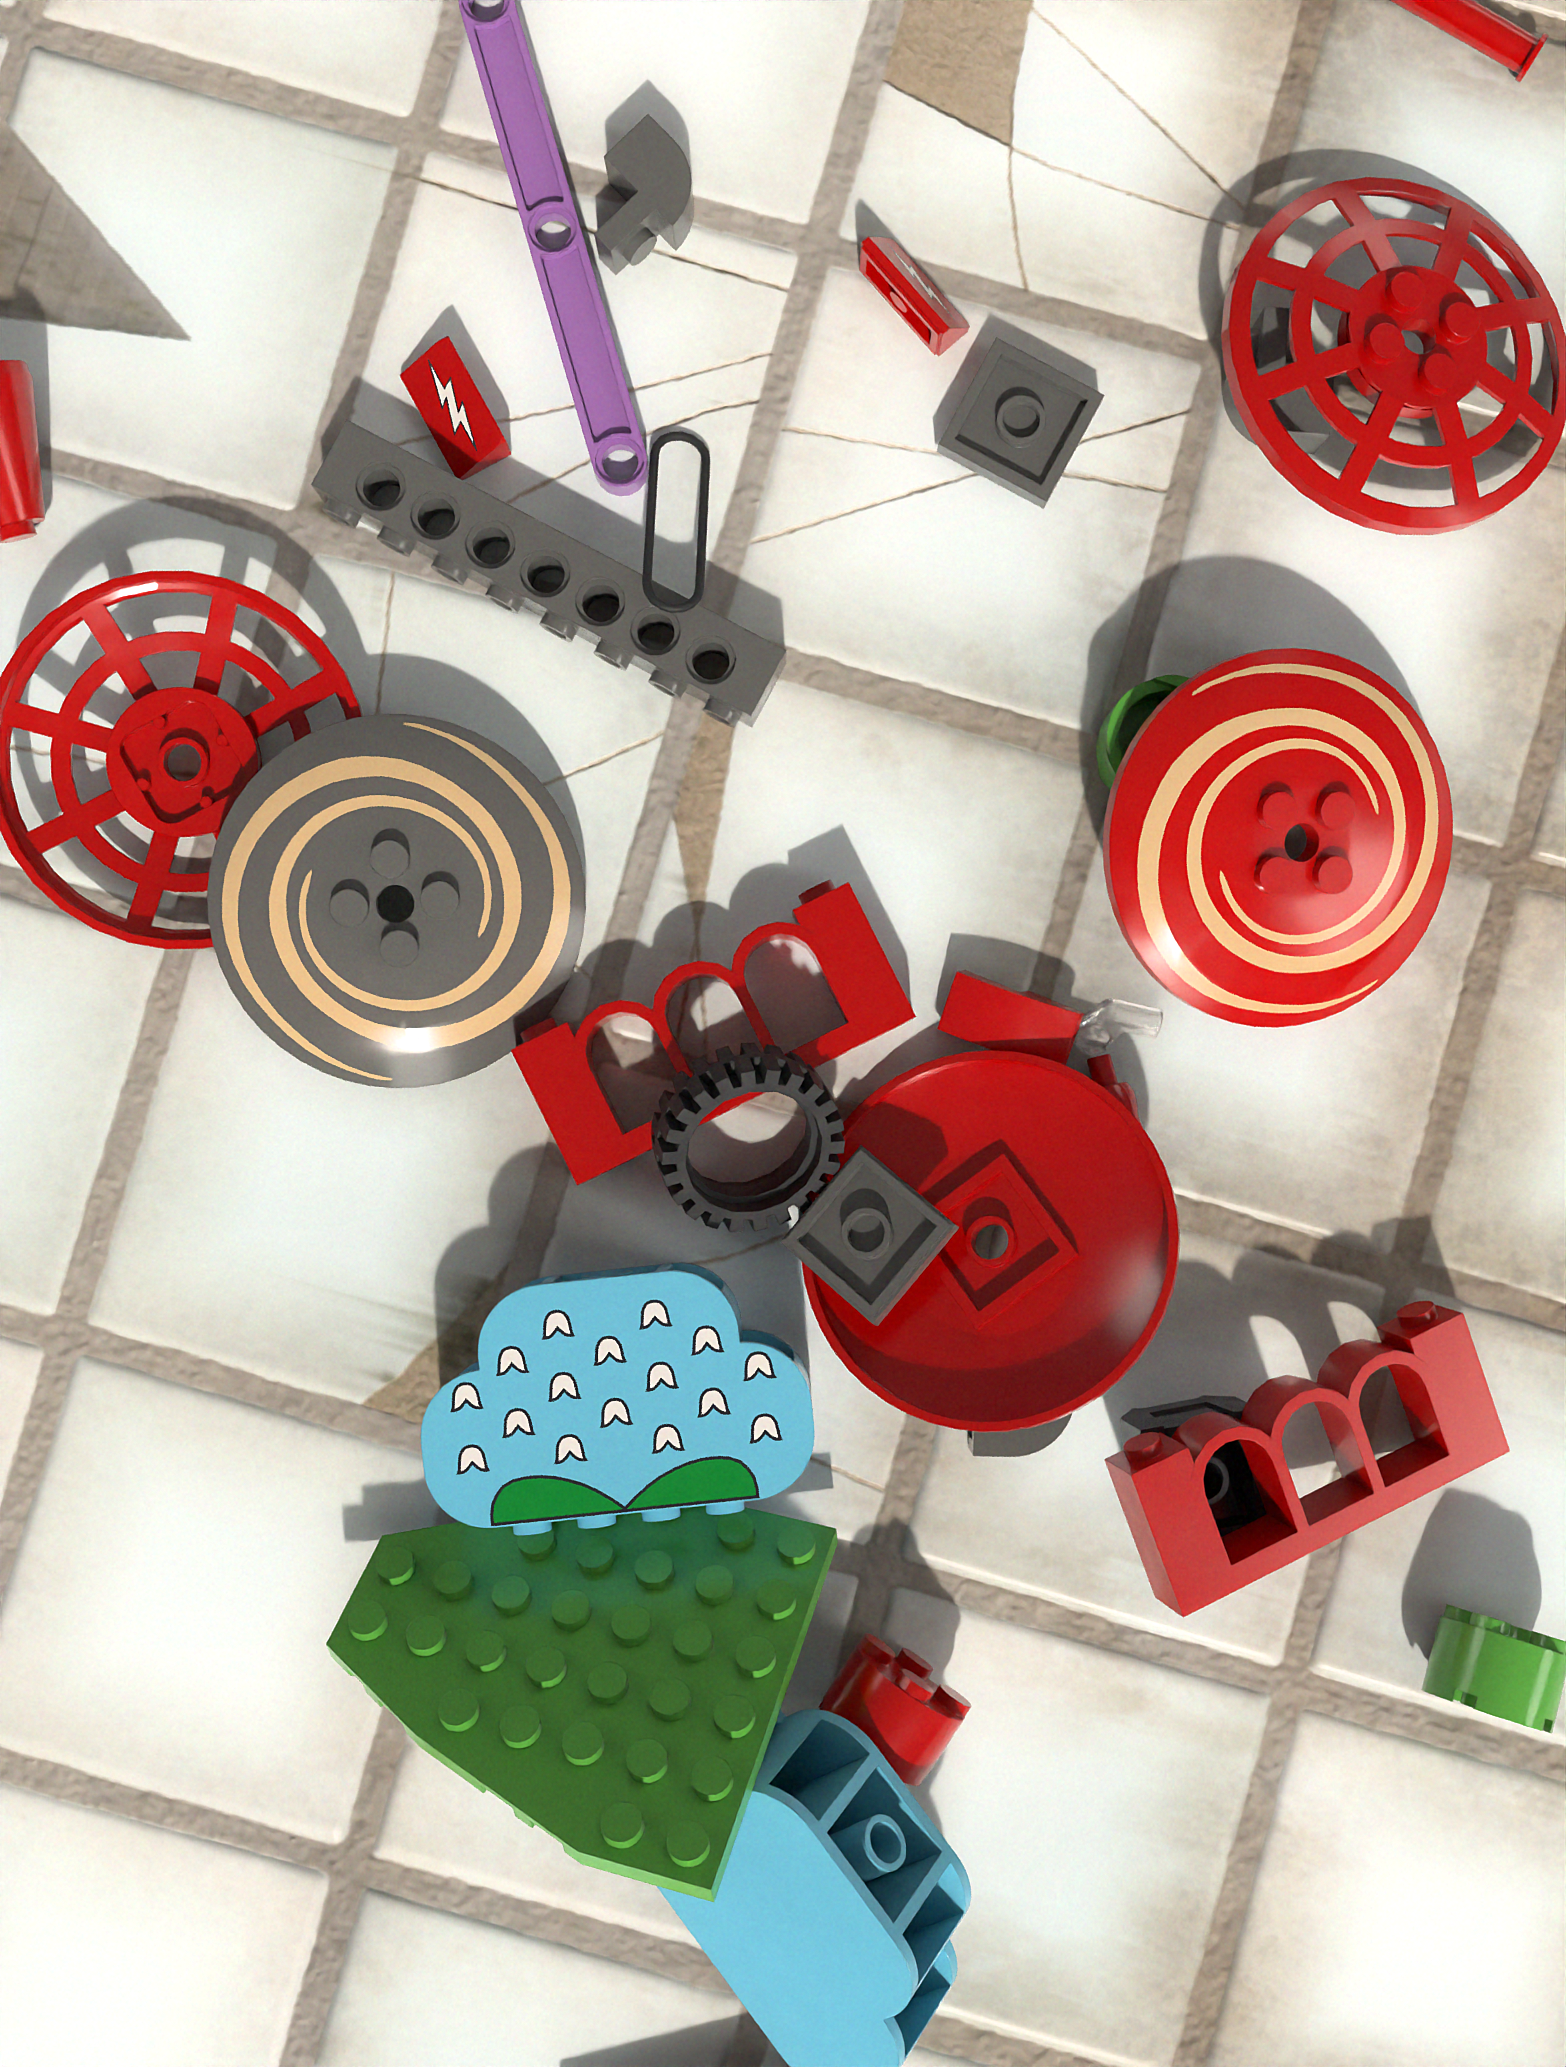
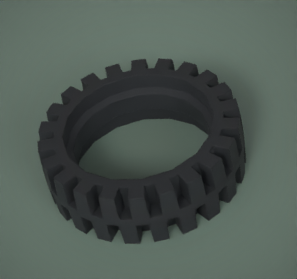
(771, 1192)

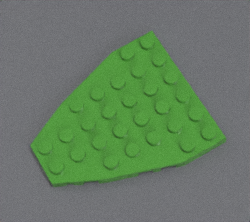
(596, 1672)

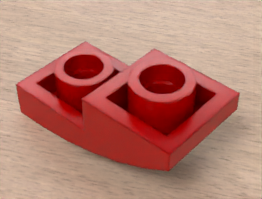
(1009, 1019)

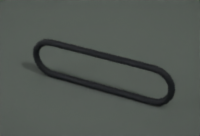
(650, 522)

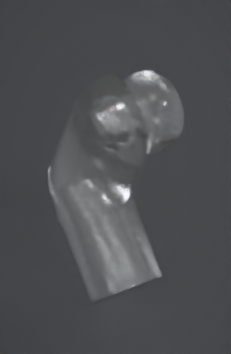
(1113, 1018)

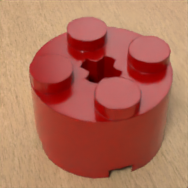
(897, 1706)

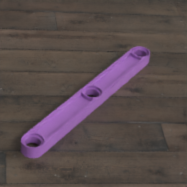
(564, 271)

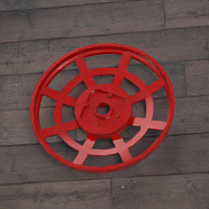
(1381, 364)
(146, 736)

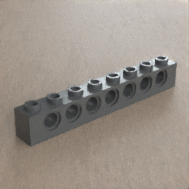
(365, 462)

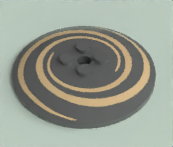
(416, 810)

